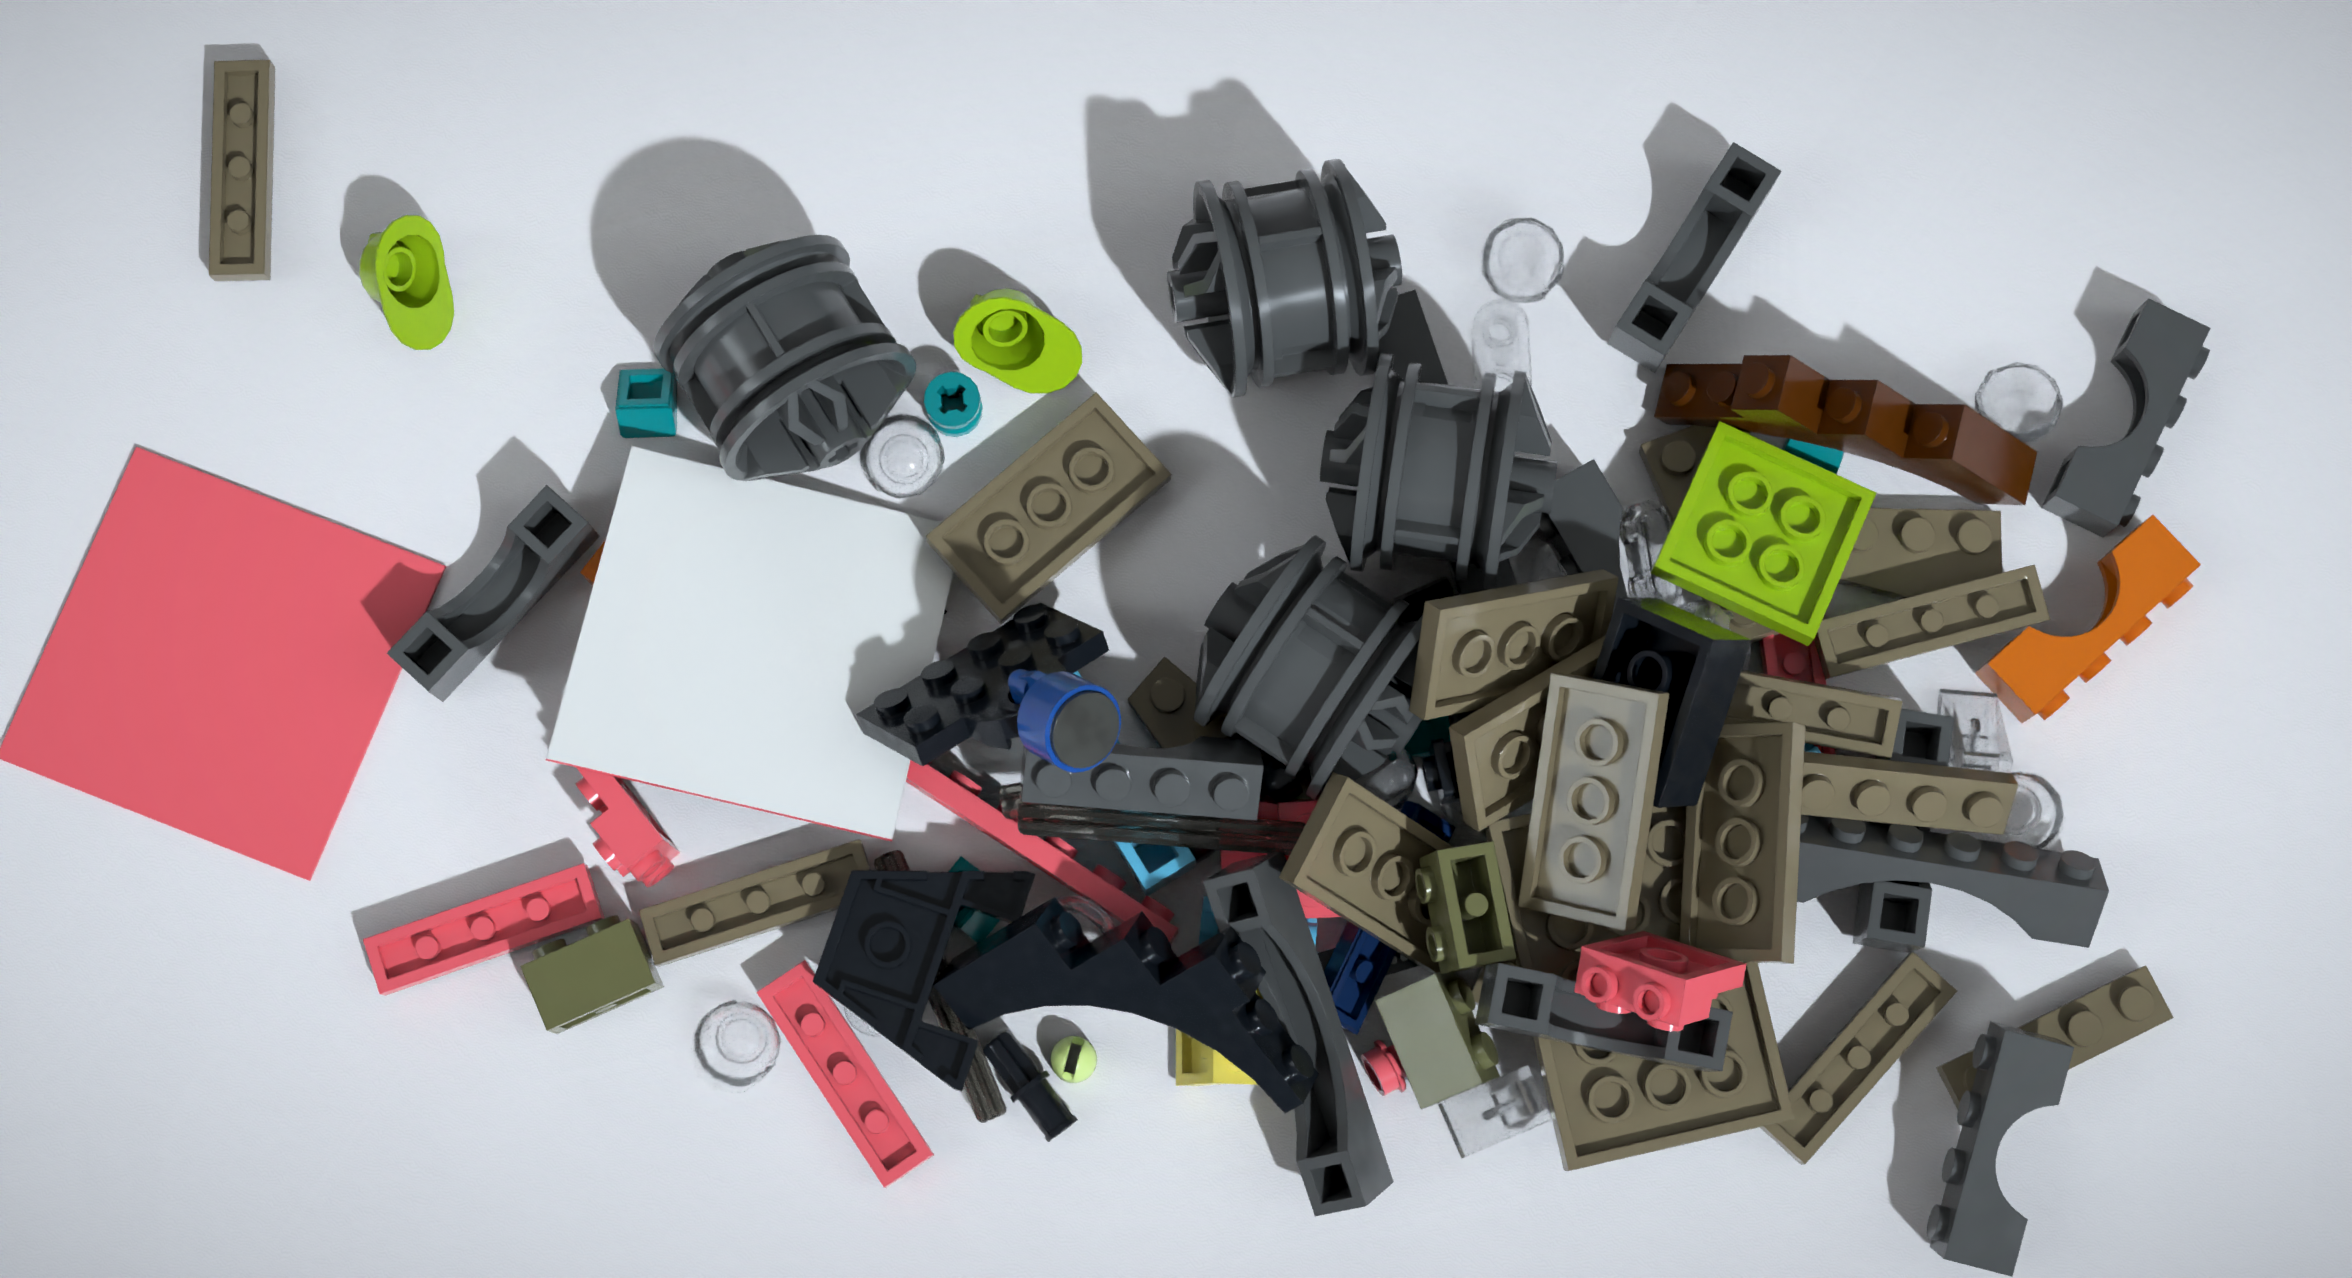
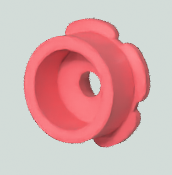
(1384, 1068)

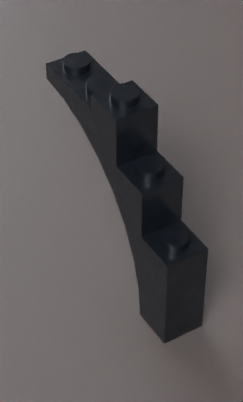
(1135, 971)

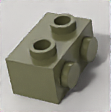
(1465, 907)
(591, 974)
(1439, 1038)

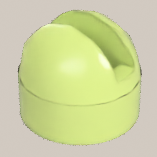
(1085, 1063)

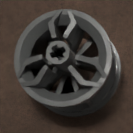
(1285, 278)
(784, 358)
(1438, 471)
(1310, 667)

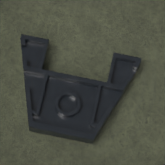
(891, 948)

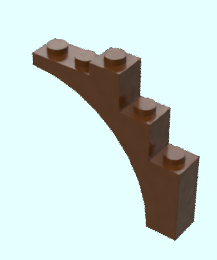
(1853, 416)

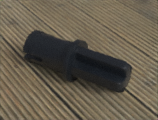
(1029, 1085)

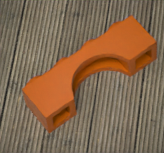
(2137, 576)

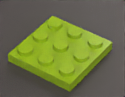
(1763, 533)

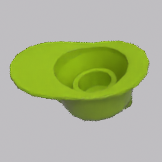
(410, 279)
(1017, 342)

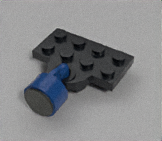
(1004, 689)

